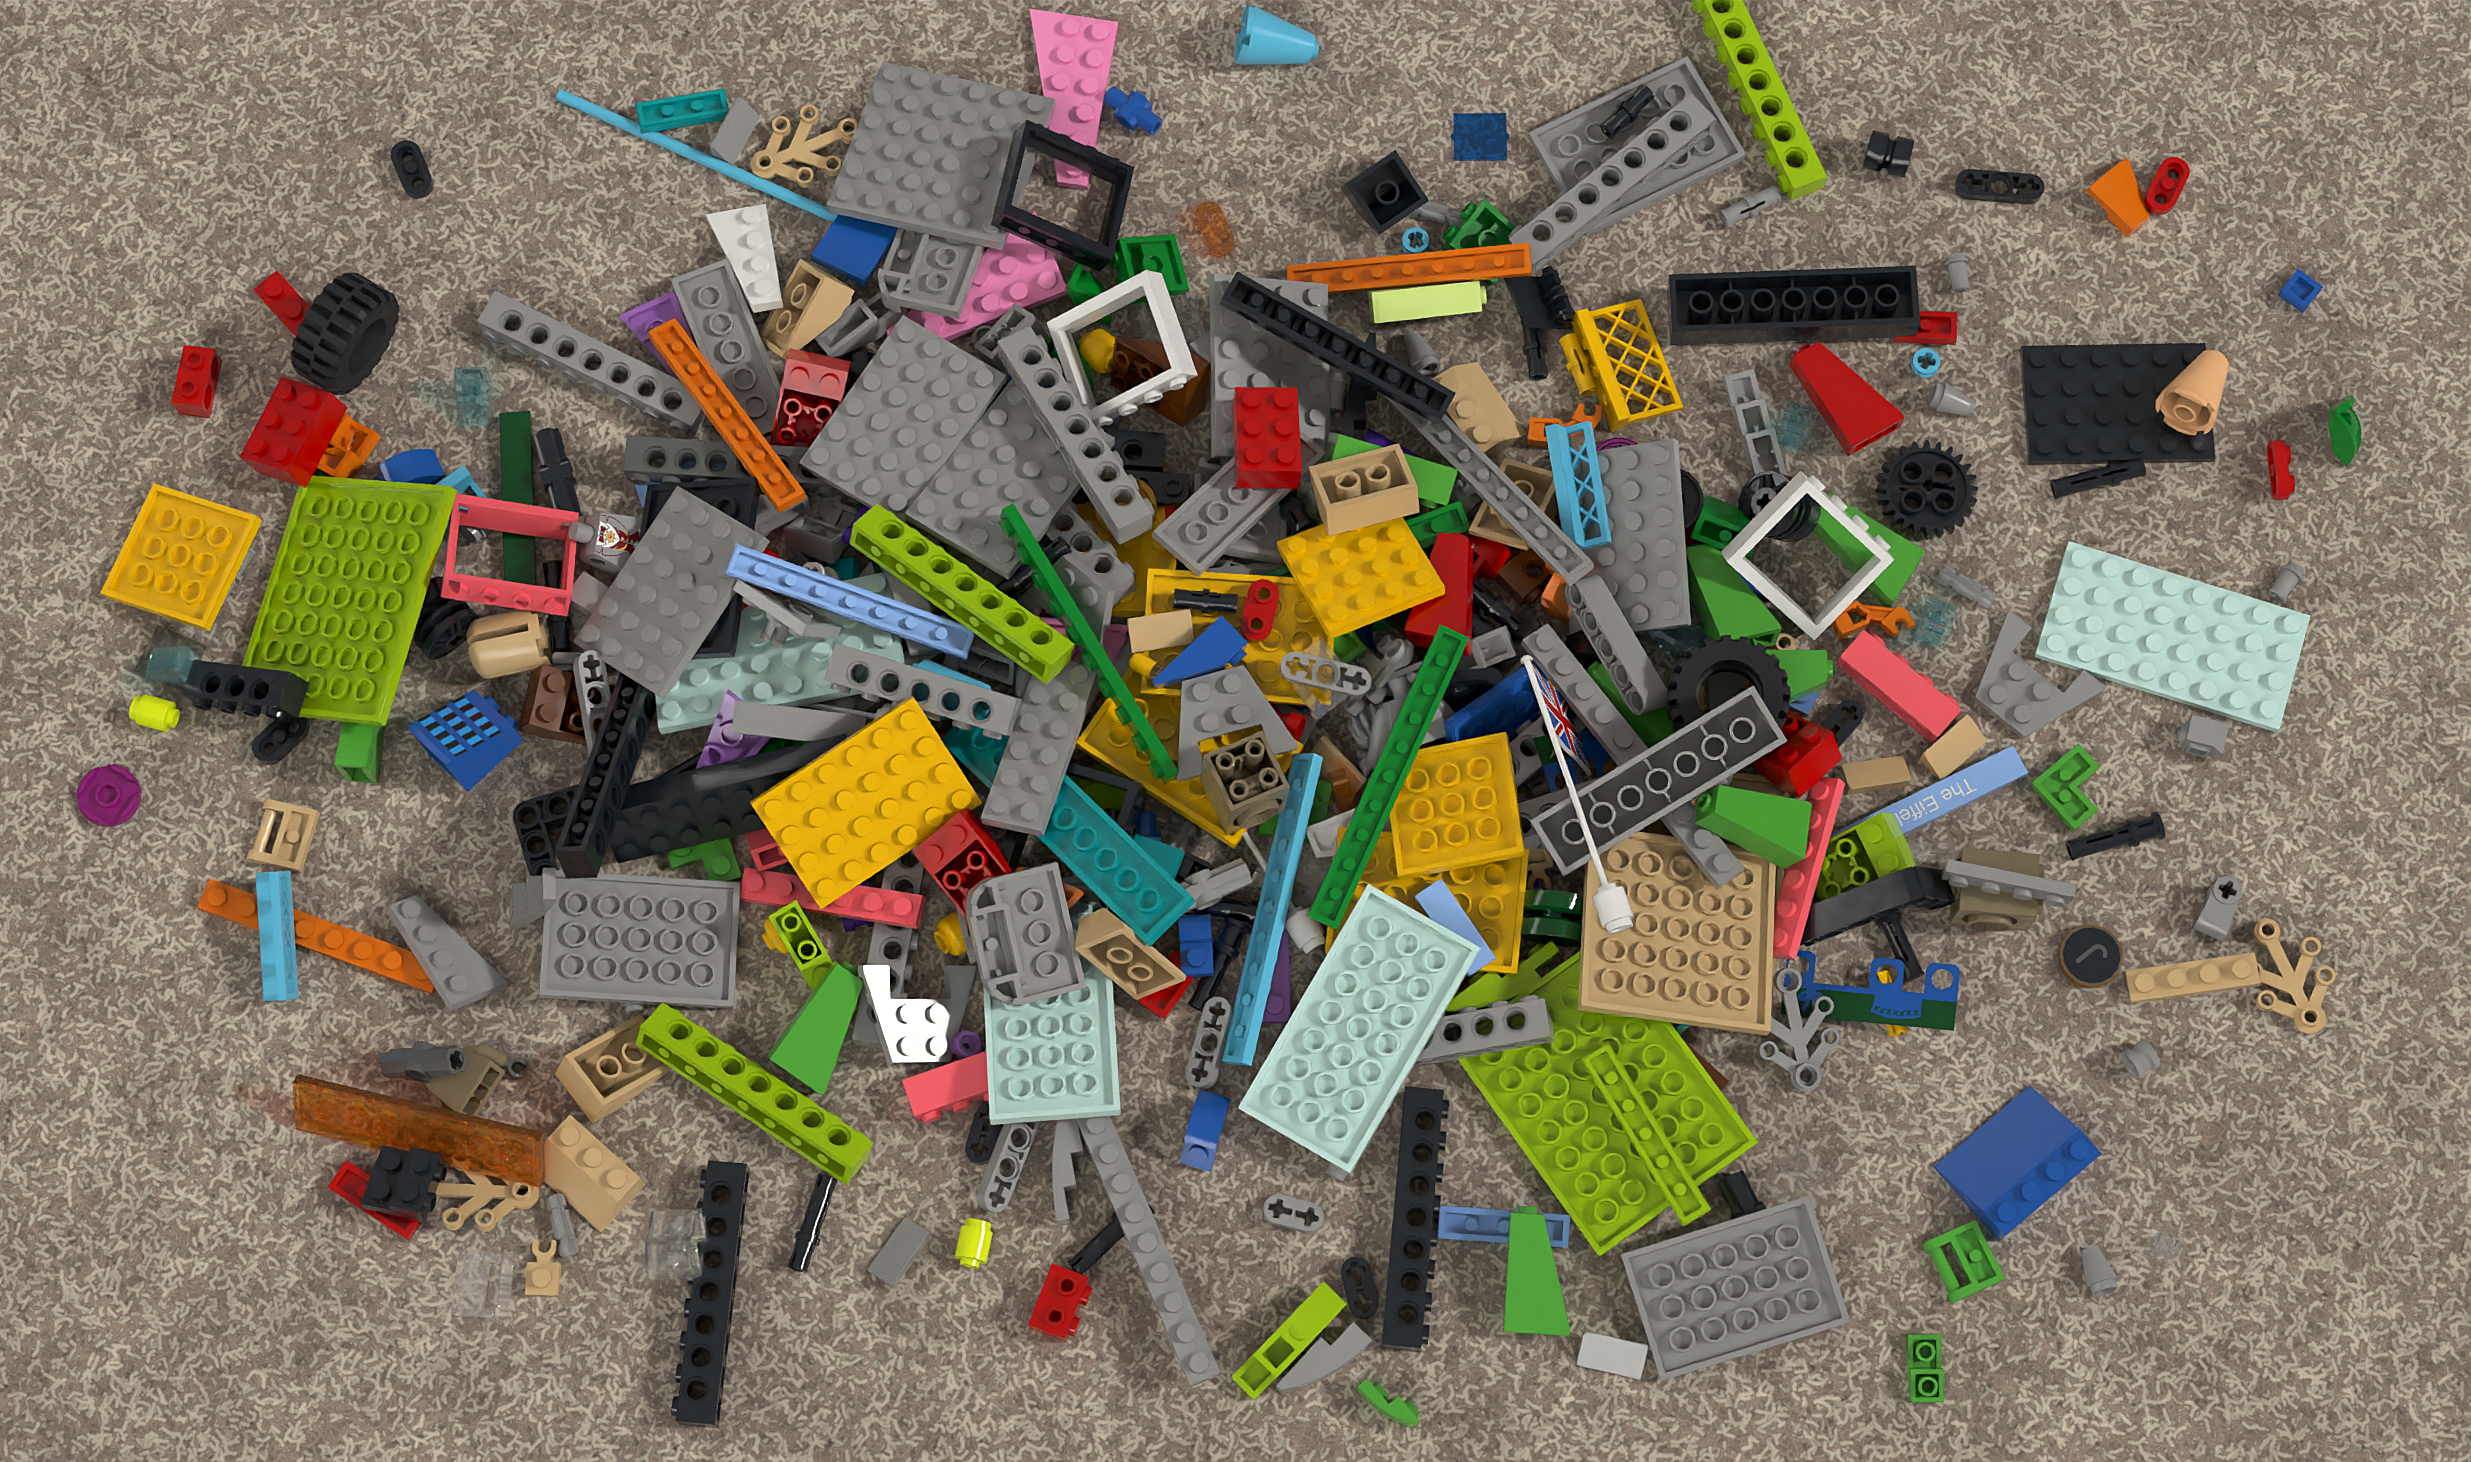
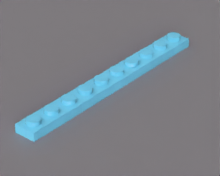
(1272, 911)

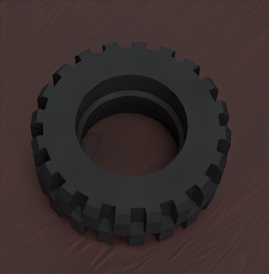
(344, 333)
(1732, 657)

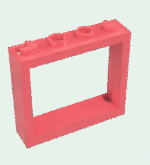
(516, 519)

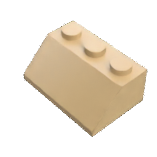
(1480, 409)
(1364, 489)
(1124, 955)
(588, 1174)

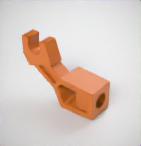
(1537, 425)
(1884, 616)

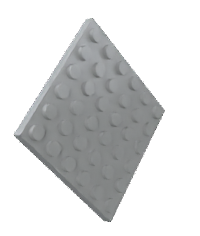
(935, 154)

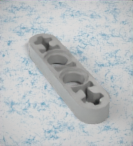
(589, 710)
(1016, 1157)

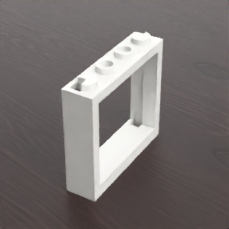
(1171, 334)
(1769, 516)

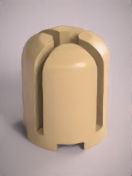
(508, 644)

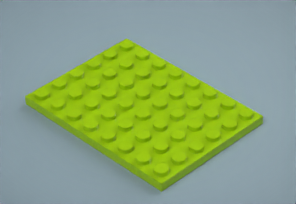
(350, 591)
(1572, 1131)

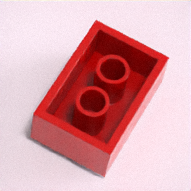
(293, 432)
(1266, 437)

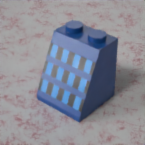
(467, 737)

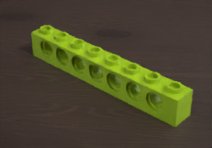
(1773, 96)
(961, 593)
(761, 1107)

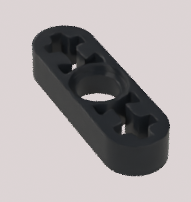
(2020, 197)

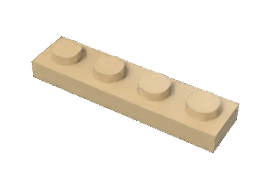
(2192, 978)

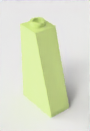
(1425, 301)

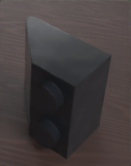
(1385, 193)

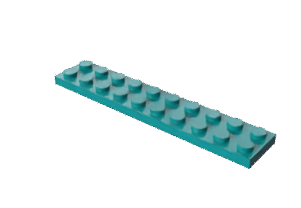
(1089, 844)

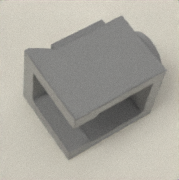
(2203, 737)

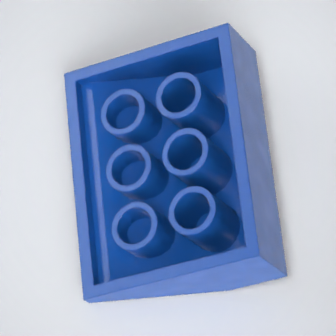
(2016, 1162)

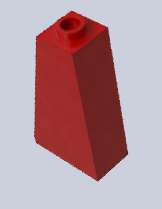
(1844, 399)
(1453, 563)

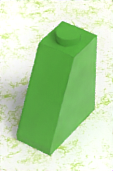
(1805, 670)

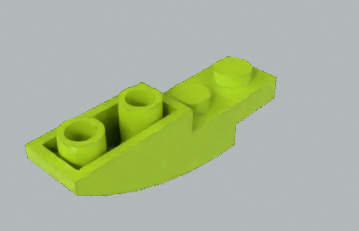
(802, 943)
(1492, 988)
(1289, 1340)

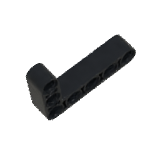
(539, 829)
(1905, 888)

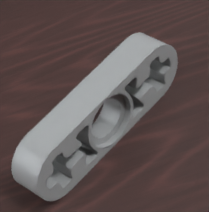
(1346, 688)
(1195, 1063)

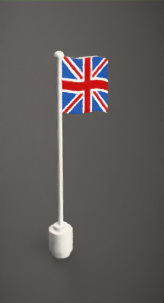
(1611, 900)

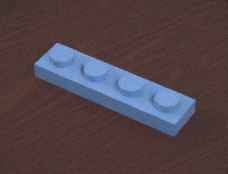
(1493, 1225)

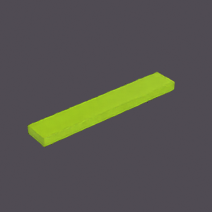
(1646, 1134)

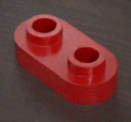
(2166, 187)
(2280, 480)
(1259, 610)

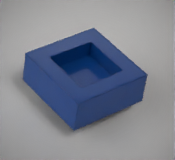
(2300, 291)

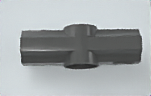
(422, 1061)

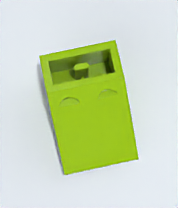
(1863, 855)

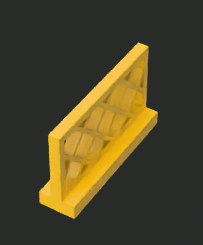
(1609, 390)

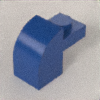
(412, 466)
(1196, 945)
(1204, 1130)

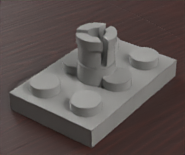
(786, 616)

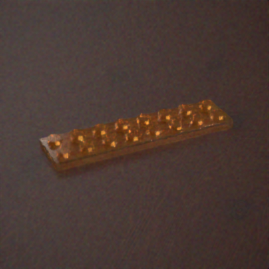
(394, 1122)

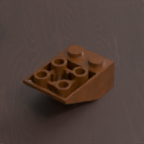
(1141, 360)
(553, 706)

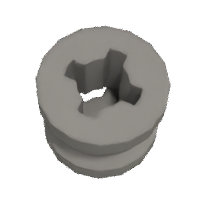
(2140, 1059)

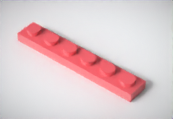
(1802, 877)
(859, 903)

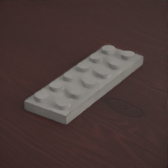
(729, 339)
(1222, 513)
(1039, 751)

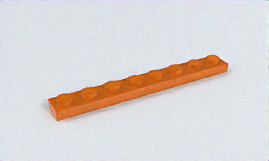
(1417, 268)
(726, 415)
(322, 937)

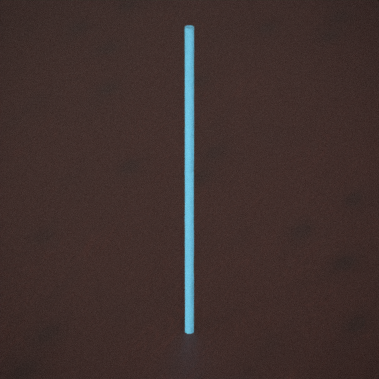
(696, 155)

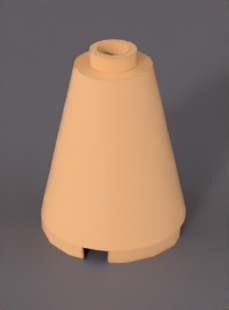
(2195, 394)

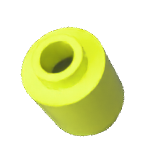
(154, 712)
(974, 1243)

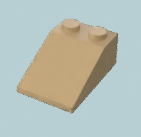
(810, 305)
(1536, 484)
(609, 1070)

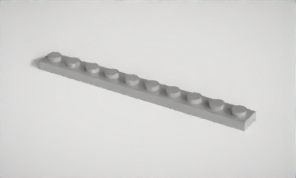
(1501, 494)
(1624, 744)
(1149, 1249)

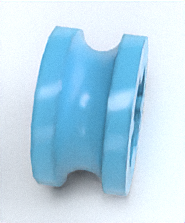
(1415, 232)
(1919, 356)

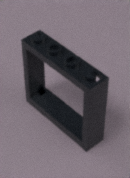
(1050, 235)
(1133, 804)

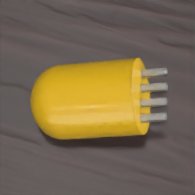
(1144, 665)

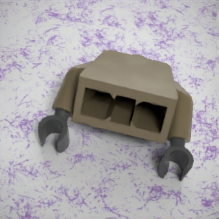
(472, 1088)

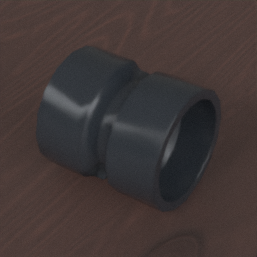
(1888, 153)

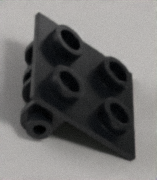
(1541, 300)

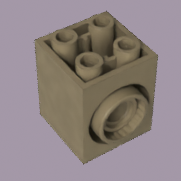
(1244, 783)
(1996, 911)

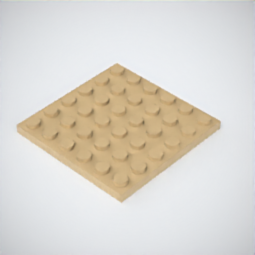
(1691, 948)

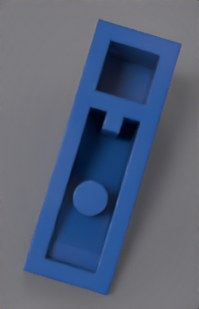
(1207, 654)

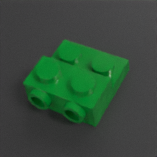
(1480, 227)
(1152, 254)

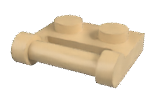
(292, 838)

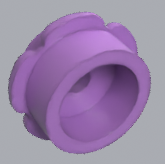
(968, 1038)

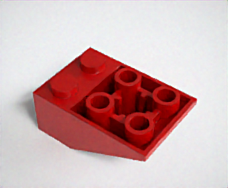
(808, 397)
(1802, 759)
(961, 856)

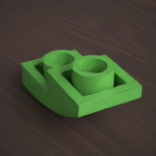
(1924, 1367)
(1397, 1410)

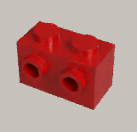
(1060, 1302)

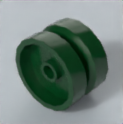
(1554, 917)

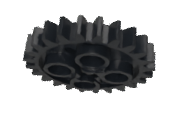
(1925, 463)

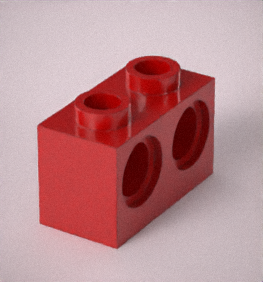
(196, 381)

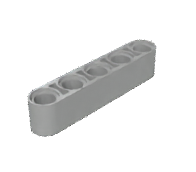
(1616, 645)

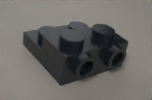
(405, 1183)

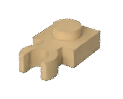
(1536, 863)
(543, 1275)

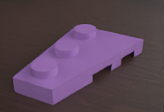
(651, 315)
(722, 743)
(1278, 1000)

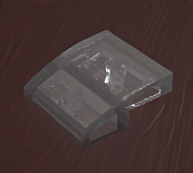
(672, 1244)

